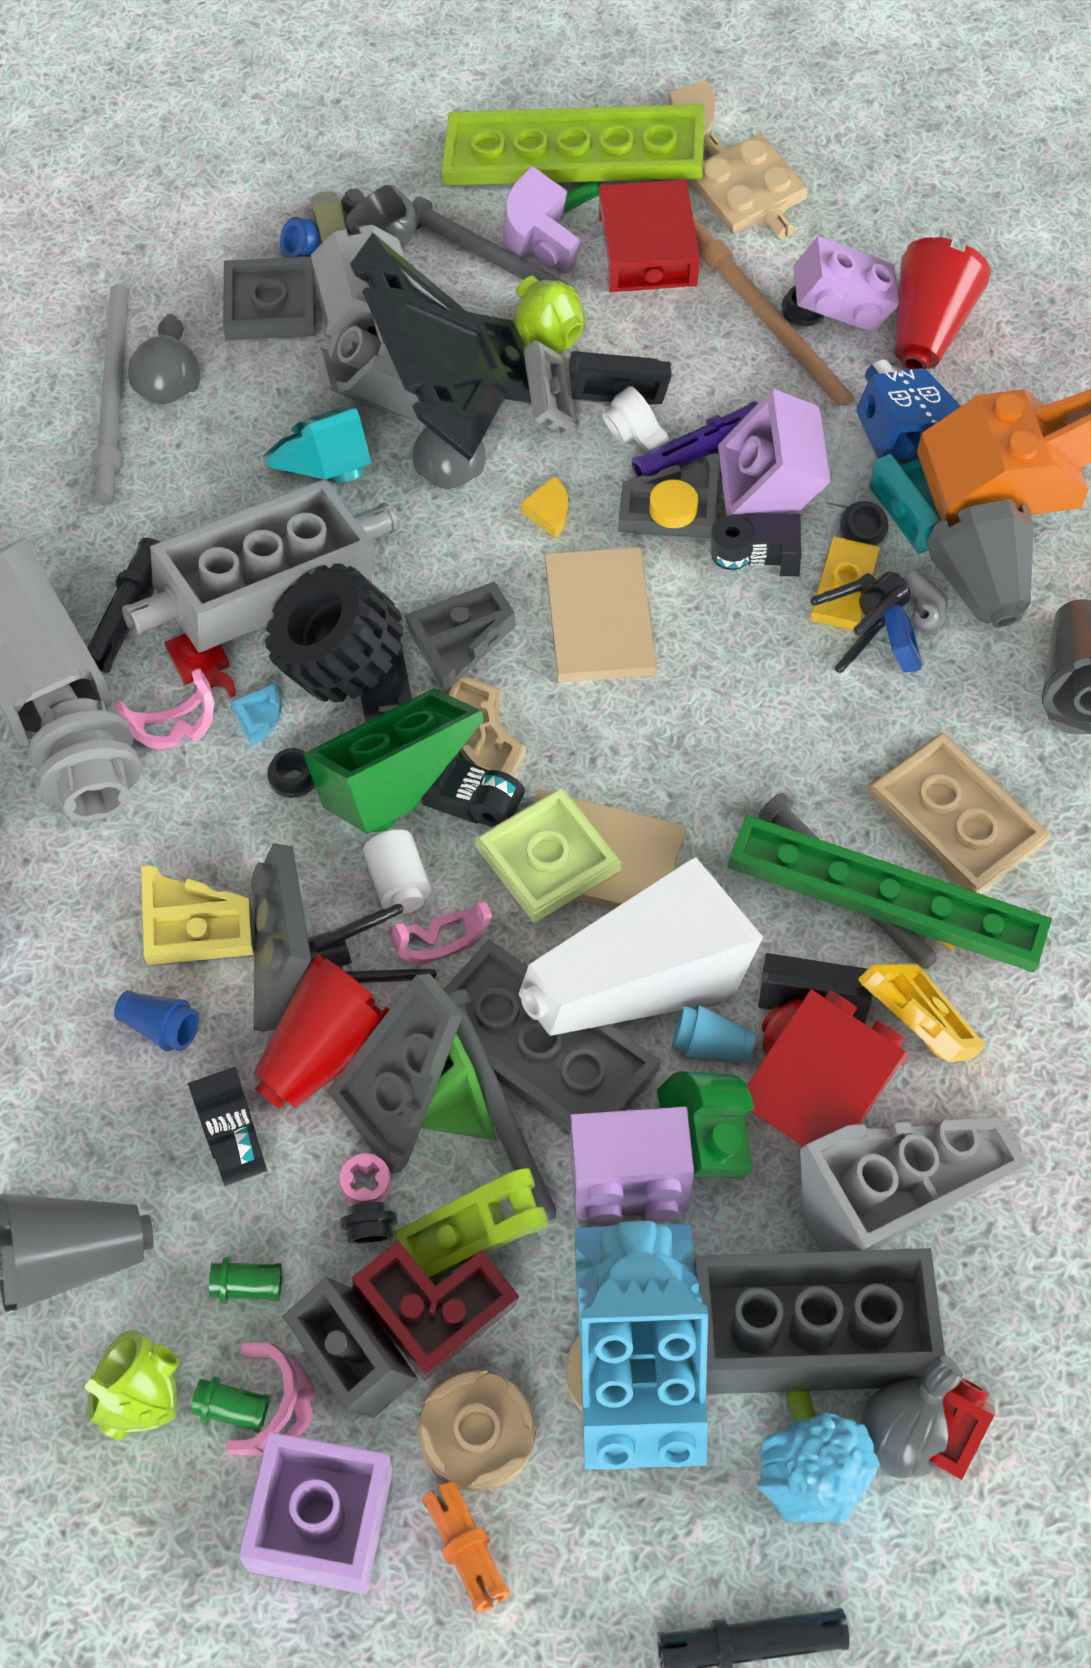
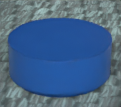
(299, 237)

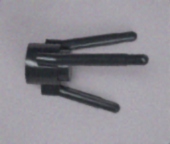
(876, 599)
(334, 948)

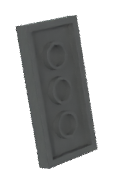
(555, 1073)

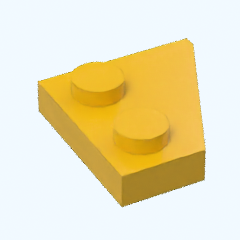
(924, 1009)

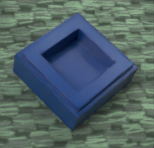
(903, 639)

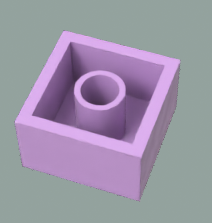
(774, 457)
(631, 1164)
(316, 1513)

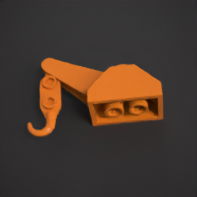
(1009, 450)

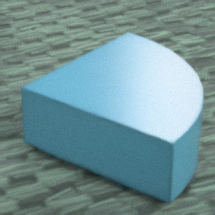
(258, 712)

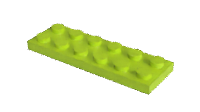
(575, 144)

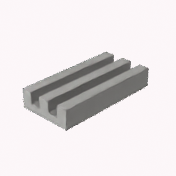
(550, 388)

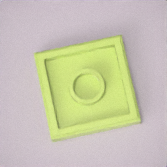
(547, 854)

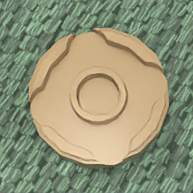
(478, 1453)

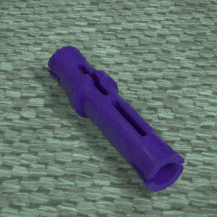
(691, 445)

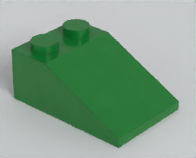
(390, 760)

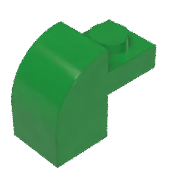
(715, 1120)

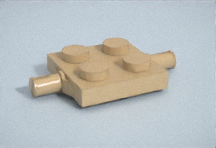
(749, 184)

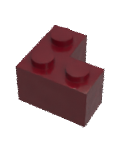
(429, 1320)

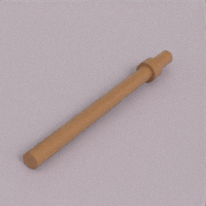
(720, 258)

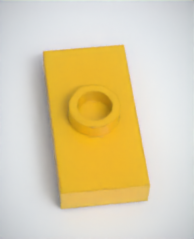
(844, 564)

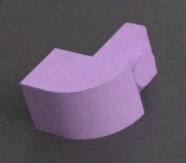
(532, 219)

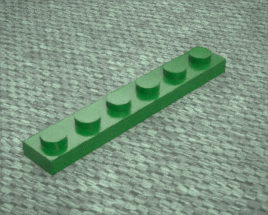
(890, 893)

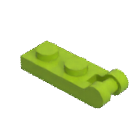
(473, 1224)

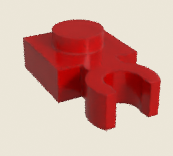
(211, 662)

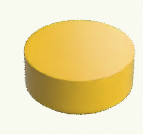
(673, 503)

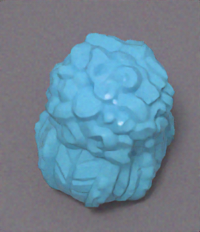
(817, 1468)

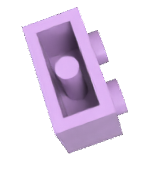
(845, 284)

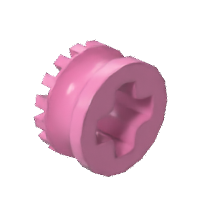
(366, 1164)

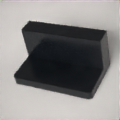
(606, 375)
(793, 978)

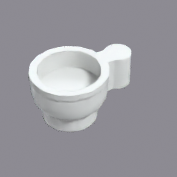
(633, 419)

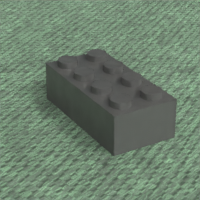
(819, 1319)

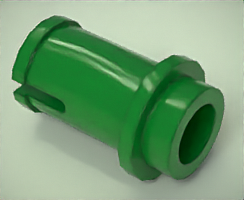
(244, 1281)
(229, 1404)

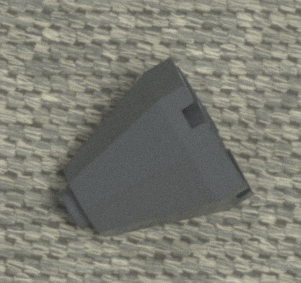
(988, 559)

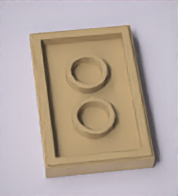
(600, 614)
(958, 814)
(641, 842)

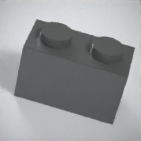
(349, 1348)

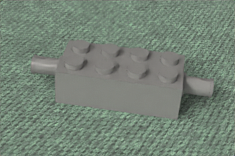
(235, 570)

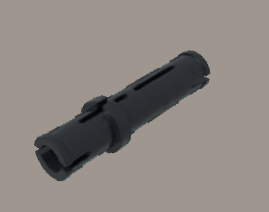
(132, 586)
(753, 1640)

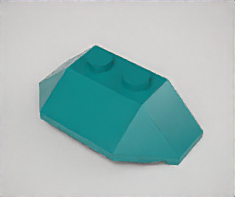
(323, 447)

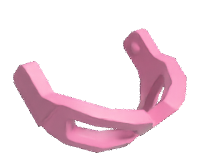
(138, 719)
(475, 921)
(299, 1400)

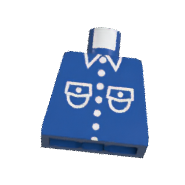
(900, 408)

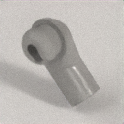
(931, 602)

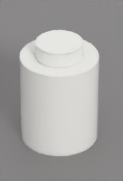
(397, 870)

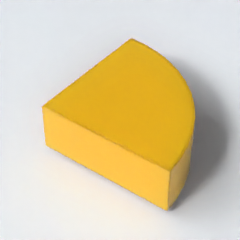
(548, 507)

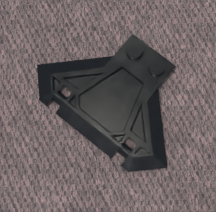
(445, 356)

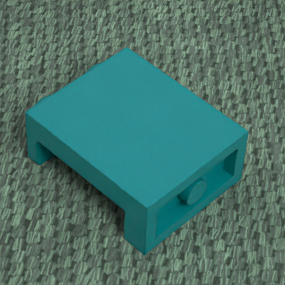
(905, 498)

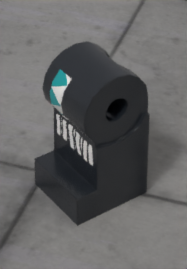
(758, 541)
(475, 793)
(228, 1125)

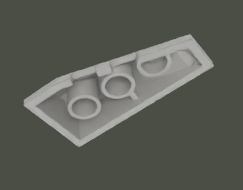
(887, 1180)

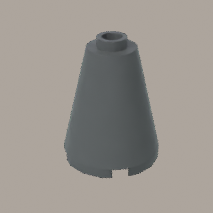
(1068, 669)
(64, 1244)

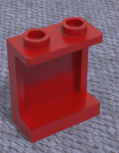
(649, 235)
(824, 1069)

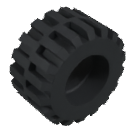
(334, 633)

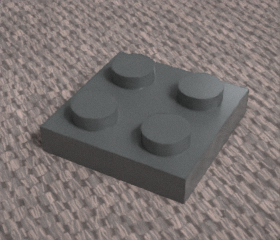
(268, 298)

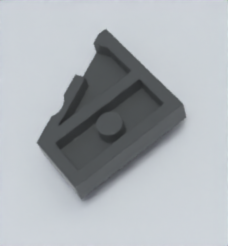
(636, 492)
(461, 630)

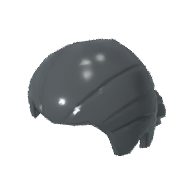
(384, 209)
(164, 366)
(442, 463)
(910, 1421)

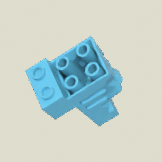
(641, 1346)

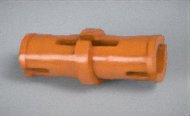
(466, 1547)

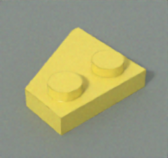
(192, 921)

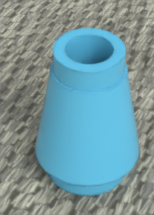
(711, 1036)

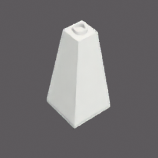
(645, 958)

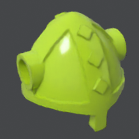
(549, 314)
(133, 1386)

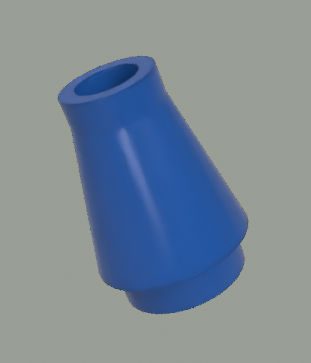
(162, 1020)

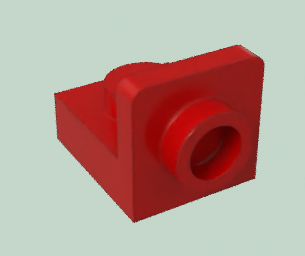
(967, 1423)

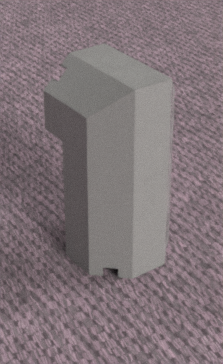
(357, 356)
(39, 647)

